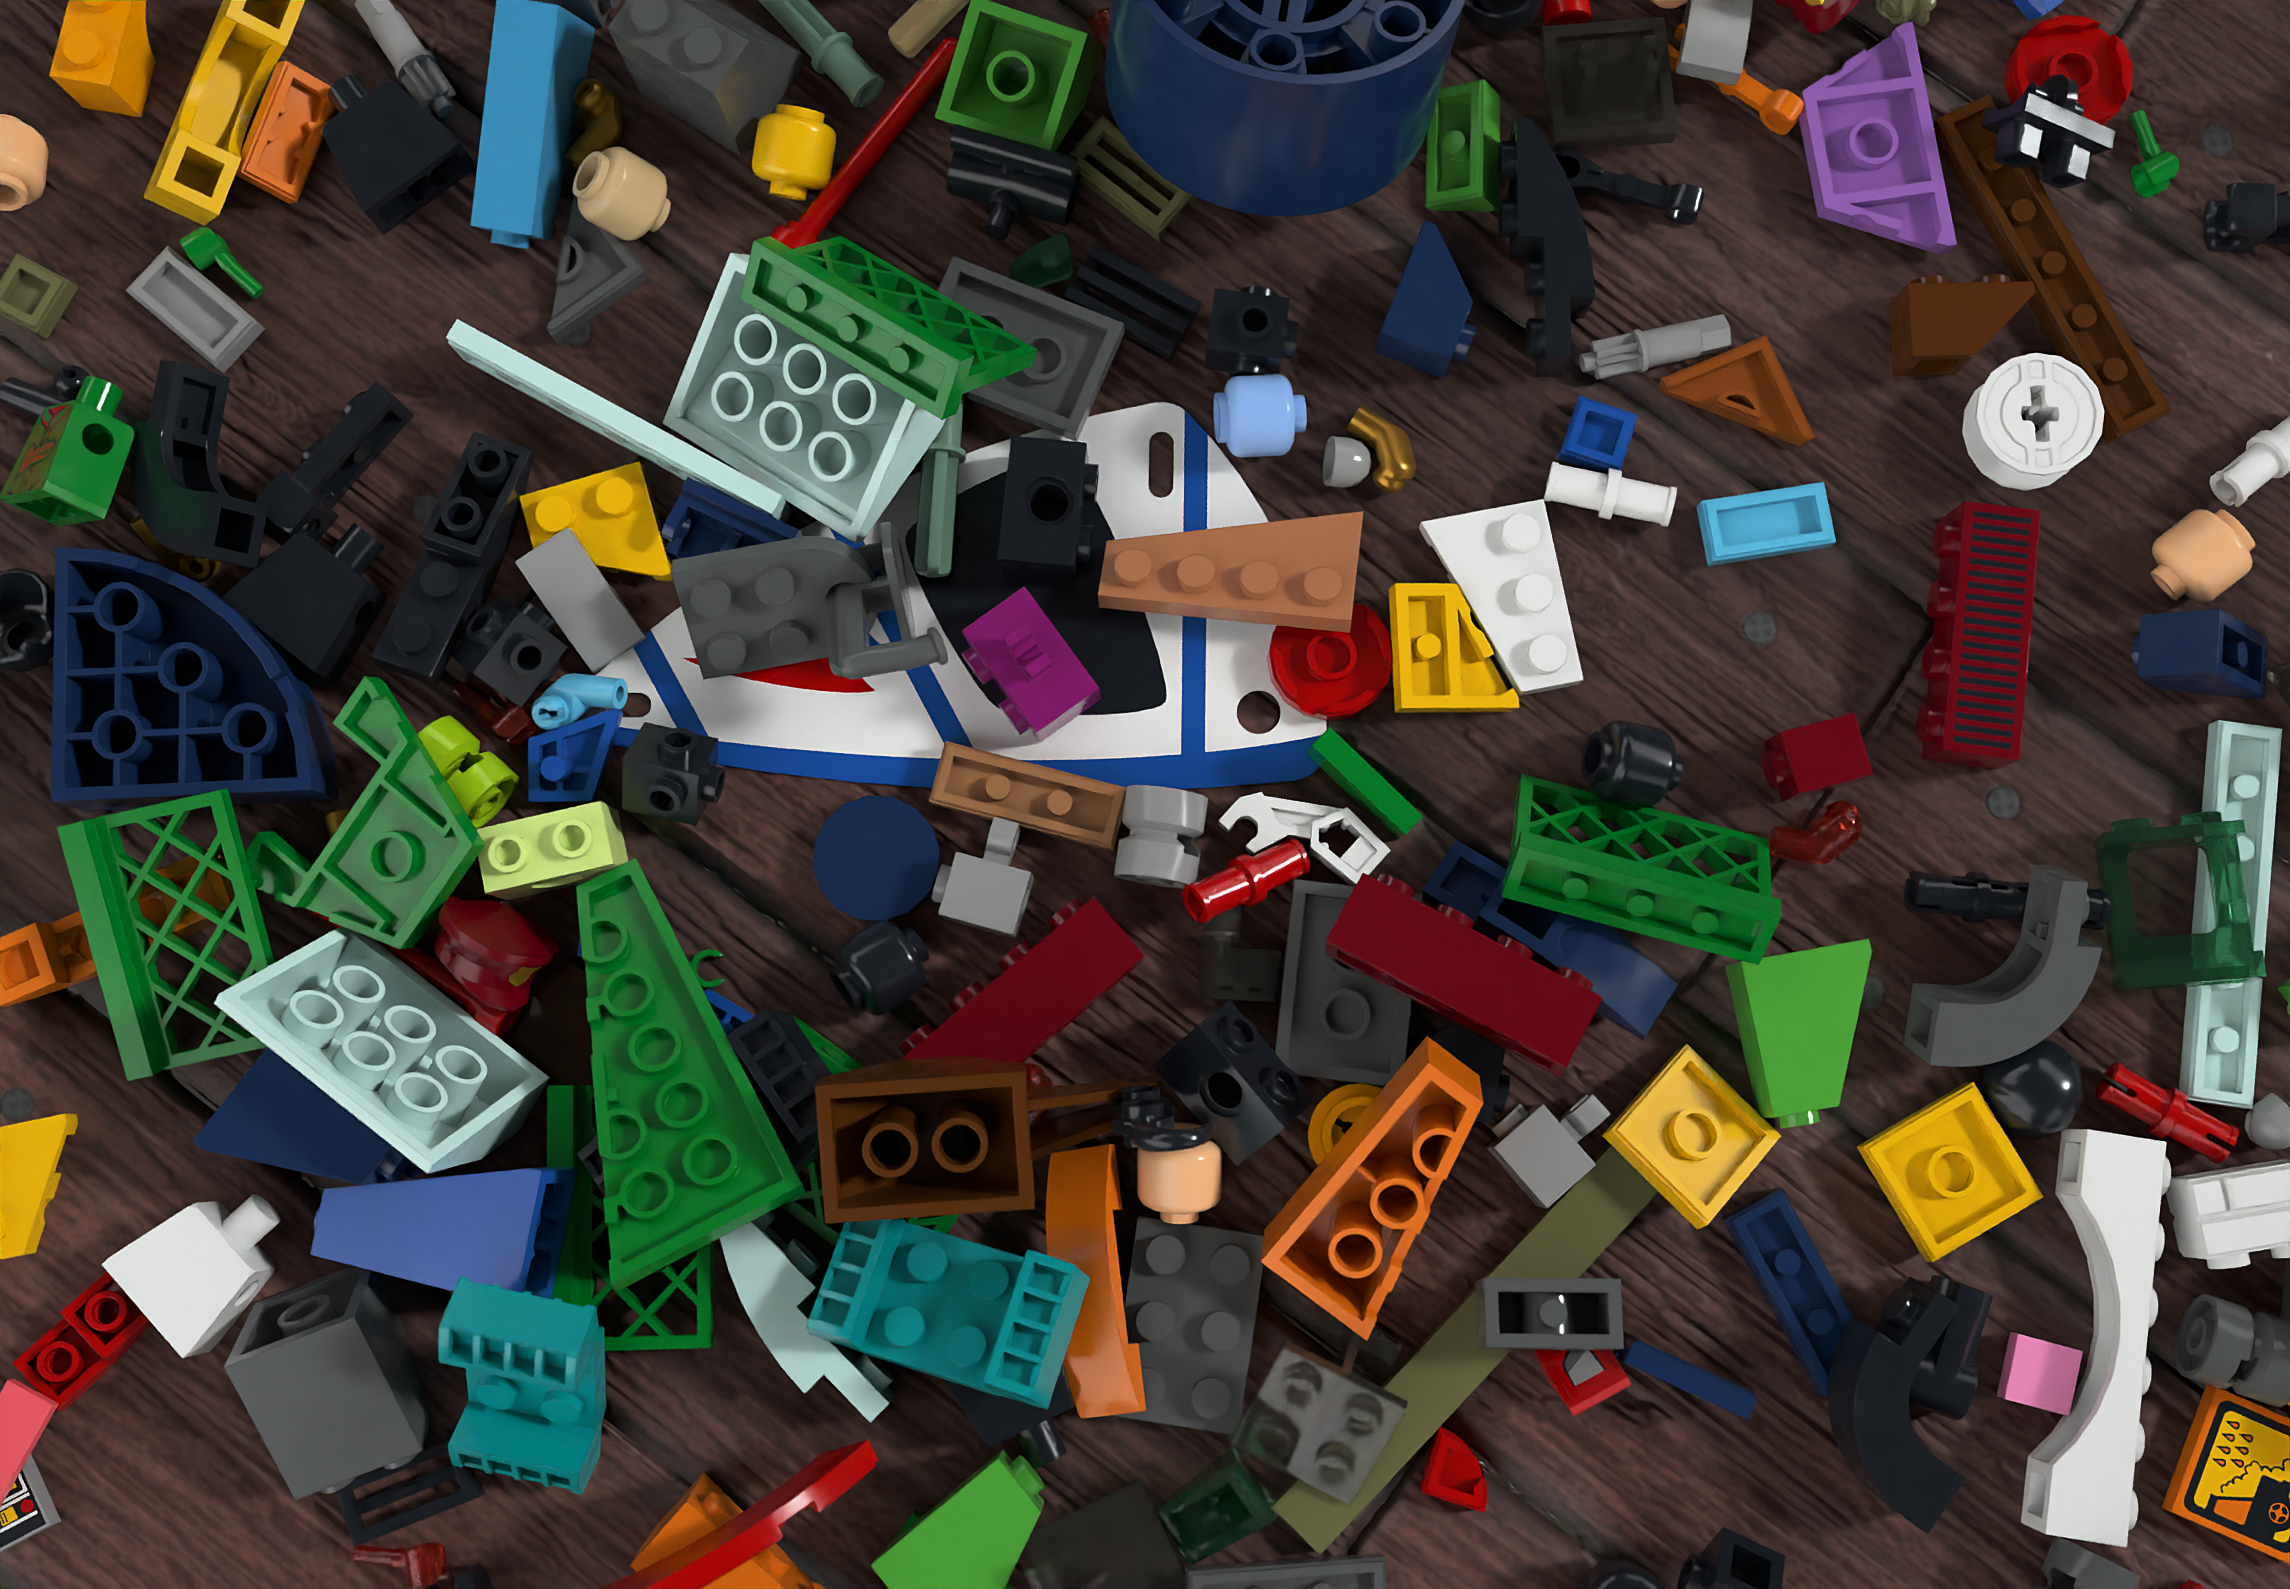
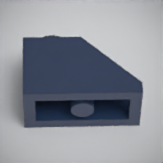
(1428, 310)
(2201, 654)

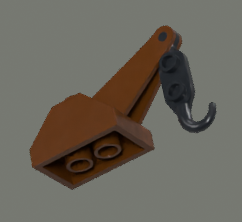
(961, 1137)

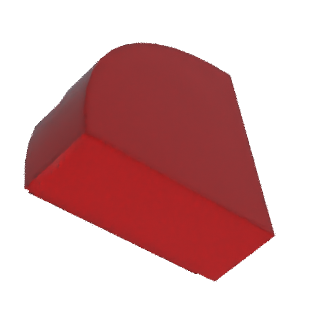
(1454, 1472)

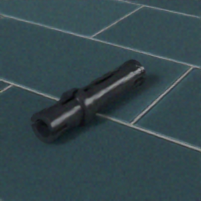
(1982, 898)

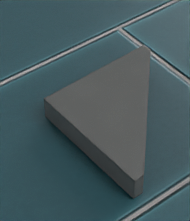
(590, 274)

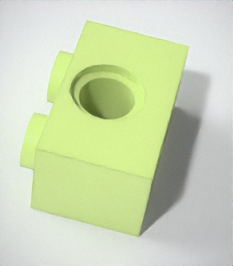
(551, 850)

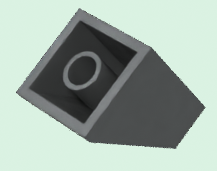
(706, 64)
(331, 1381)

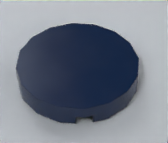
(876, 858)

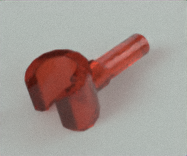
(512, 722)
(423, 1562)

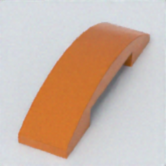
(59, 955)
(1081, 1230)

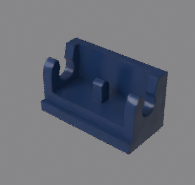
(713, 522)

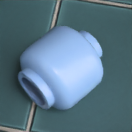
(1258, 415)

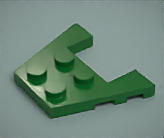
(395, 848)

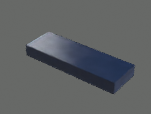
(1791, 1280)

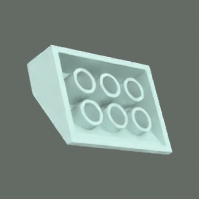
(796, 414)
(389, 1049)

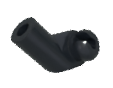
(33, 399)

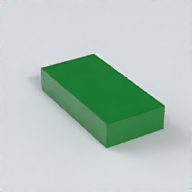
(1364, 784)

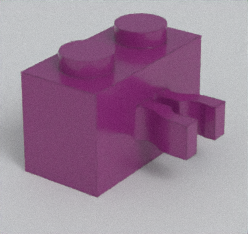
(1030, 666)

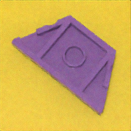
(1877, 147)

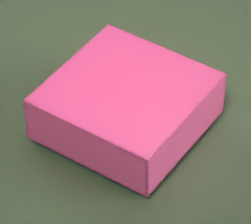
(2039, 1373)

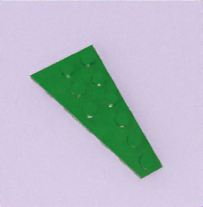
(673, 1106)

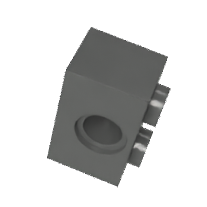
(1549, 1314)

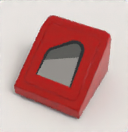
(1582, 1376)

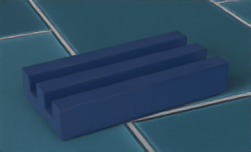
(1686, 1376)

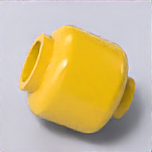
(794, 151)

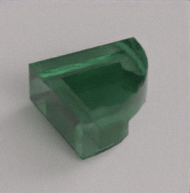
(1043, 263)

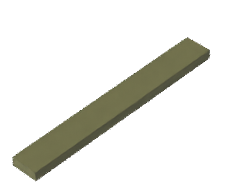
(1448, 1361)

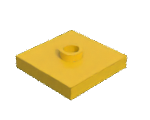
(1691, 1136)
(1949, 1172)

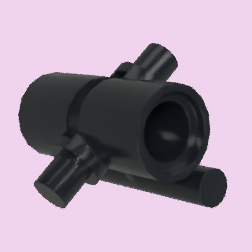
(1012, 179)

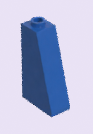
(435, 1229)

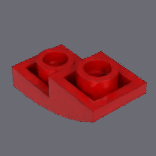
(84, 1343)

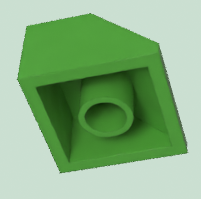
(1018, 75)

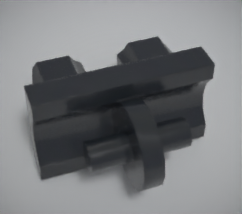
(2051, 124)

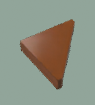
(1744, 388)

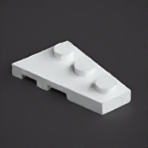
(1514, 590)

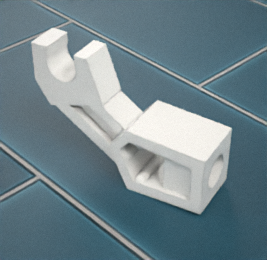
(1286, 818)

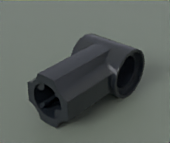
(1947, 1375)

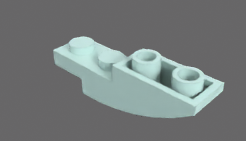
(774, 1289)

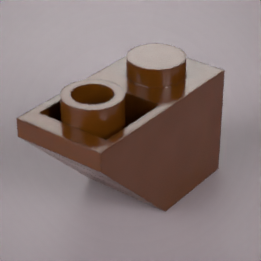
(1945, 324)

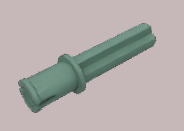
(829, 49)
(939, 499)

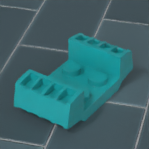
(951, 1307)
(529, 1384)

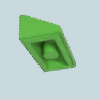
(1464, 149)

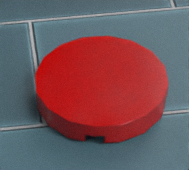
(2079, 51)
(1332, 671)

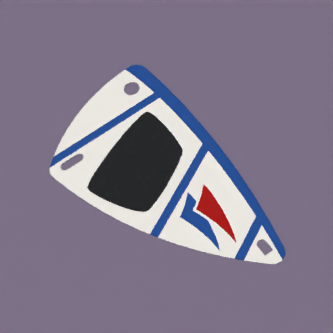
(1161, 677)

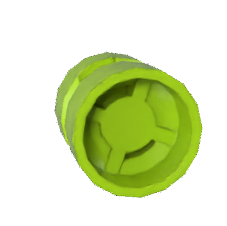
(478, 780)

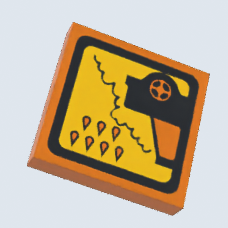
(2236, 1473)

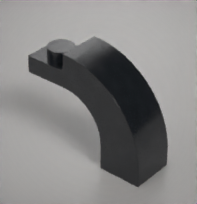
(179, 475)
(1871, 1403)

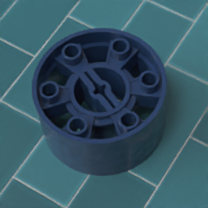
(1276, 109)

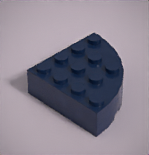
(173, 694)

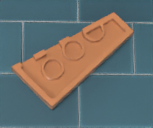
(1250, 573)

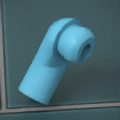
(575, 695)

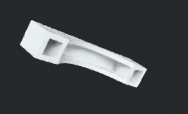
(2085, 1467)

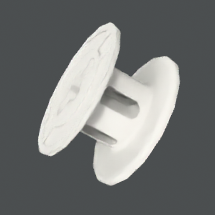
(2054, 397)

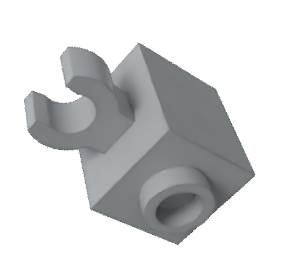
(986, 890)
(1544, 1151)

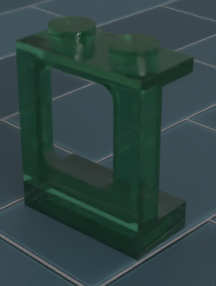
(2189, 959)

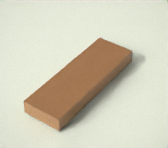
(1030, 795)

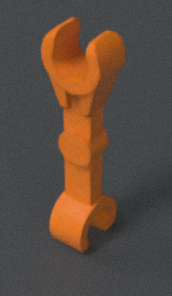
(1776, 108)

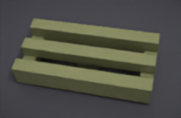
(1168, 210)

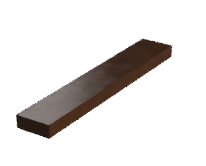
(2043, 251)

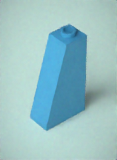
(528, 118)

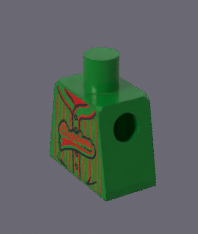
(72, 458)

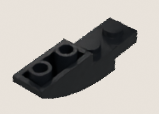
(1551, 234)
(460, 561)

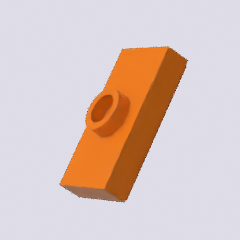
(286, 132)

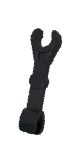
(1678, 202)

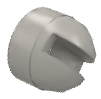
(1345, 462)
(2269, 1123)

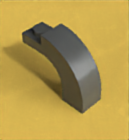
(2022, 997)

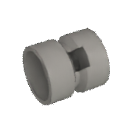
(1161, 836)

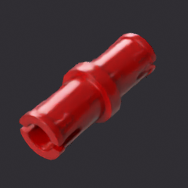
(1246, 880)
(2167, 1113)

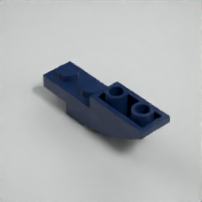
(1627, 980)

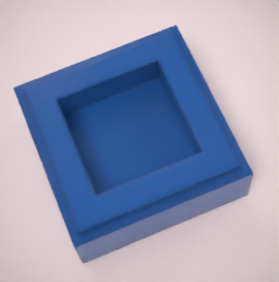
(1597, 436)

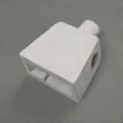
(198, 1270)

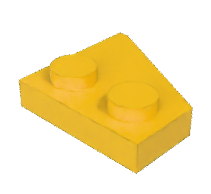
(610, 517)
(1441, 655)
(29, 1179)

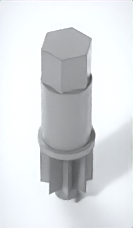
(411, 61)
(1656, 347)

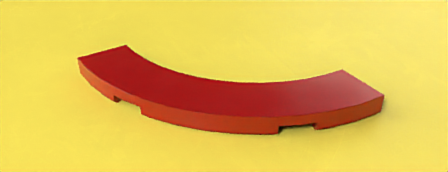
(757, 1526)

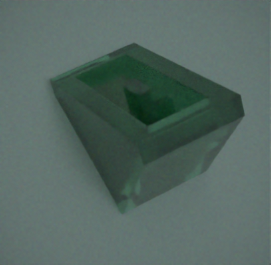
(1216, 1508)

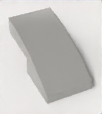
(1715, 39)
(580, 599)

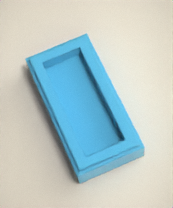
(1765, 524)

